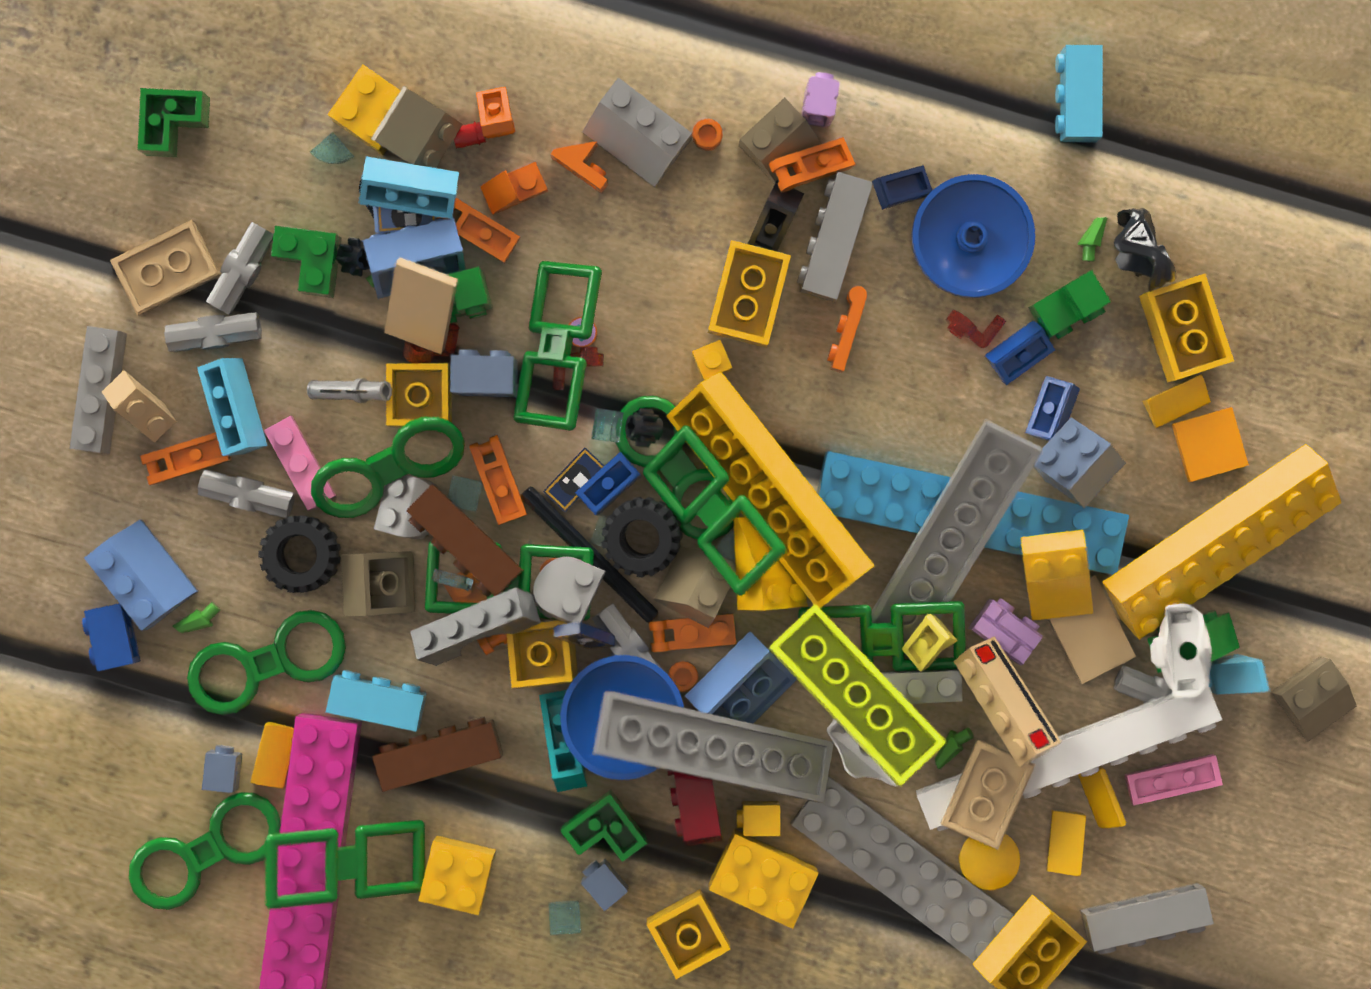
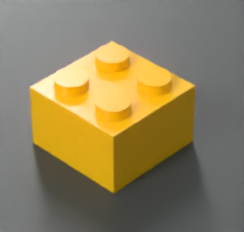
(364, 106)
(418, 392)
(540, 658)
(457, 875)
(688, 934)

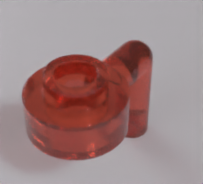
(962, 326)
(417, 354)
(592, 359)

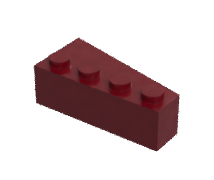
(697, 809)

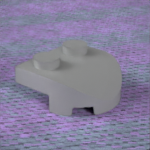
(397, 498)
(566, 589)

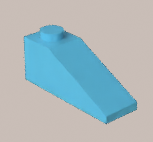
(1237, 675)

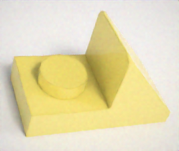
(928, 642)

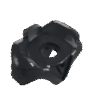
(1140, 250)

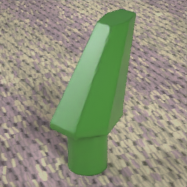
(1092, 238)
(197, 619)
(952, 746)

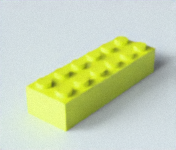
(857, 695)

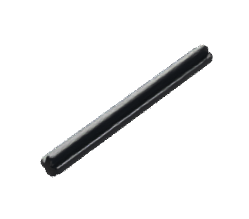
(575, 539)

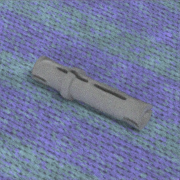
(374, 390)

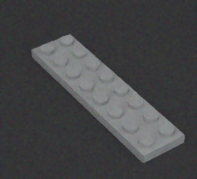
(959, 523)
(712, 747)
(902, 870)

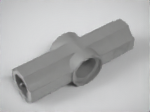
(240, 268)
(213, 332)
(246, 493)
(626, 638)
(1140, 685)

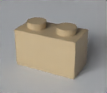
(139, 406)

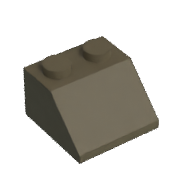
(416, 130)
(778, 135)
(377, 583)
(694, 586)
(1315, 697)

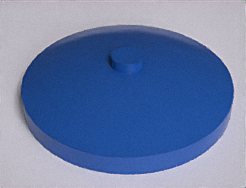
(973, 236)
(584, 702)

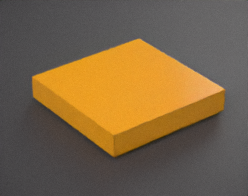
(1210, 444)

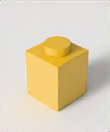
(711, 359)
(759, 818)

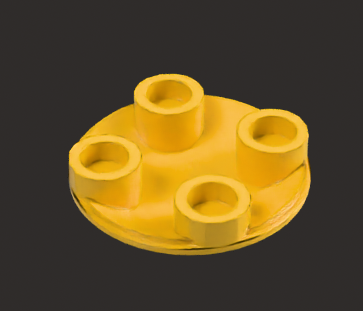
(987, 866)

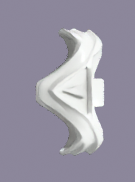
(1182, 625)
(854, 759)

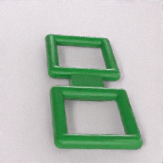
(557, 344)
(714, 510)
(522, 582)
(888, 638)
(343, 863)

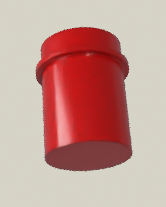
(469, 135)

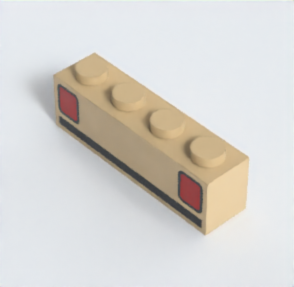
(1007, 701)

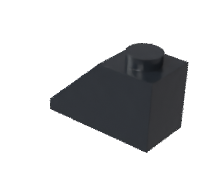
(775, 218)

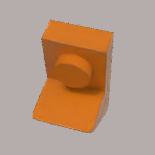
(495, 113)
(575, 159)
(513, 187)

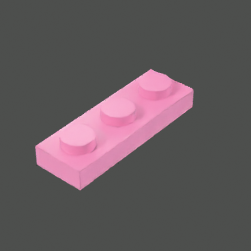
(296, 458)
(1173, 779)

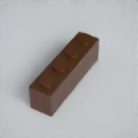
(464, 540)
(437, 755)

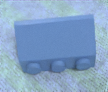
(428, 245)
(141, 575)
(742, 682)

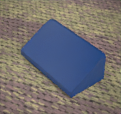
(1020, 352)
(1052, 408)
(608, 484)

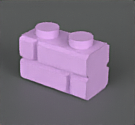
(820, 99)
(1014, 635)

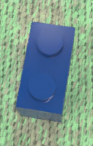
(110, 637)

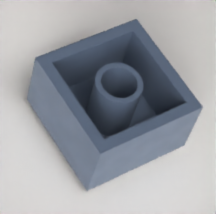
(484, 375)
(1078, 462)

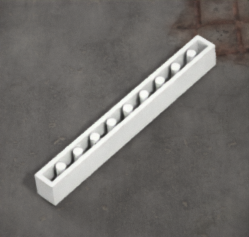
(1097, 745)

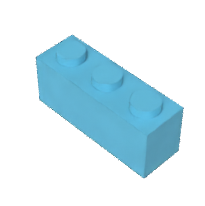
(1080, 93)
(408, 187)
(232, 406)
(376, 701)

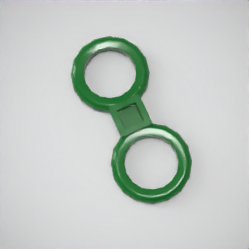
(387, 467)
(677, 470)
(266, 662)
(201, 851)

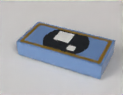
(394, 220)

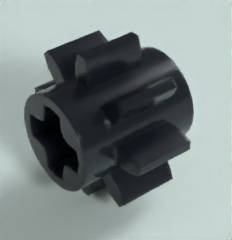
(353, 257)
(644, 427)

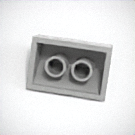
(637, 132)

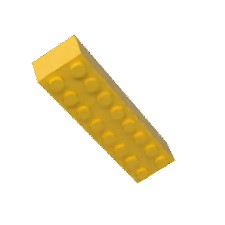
(1223, 540)
(818, 547)

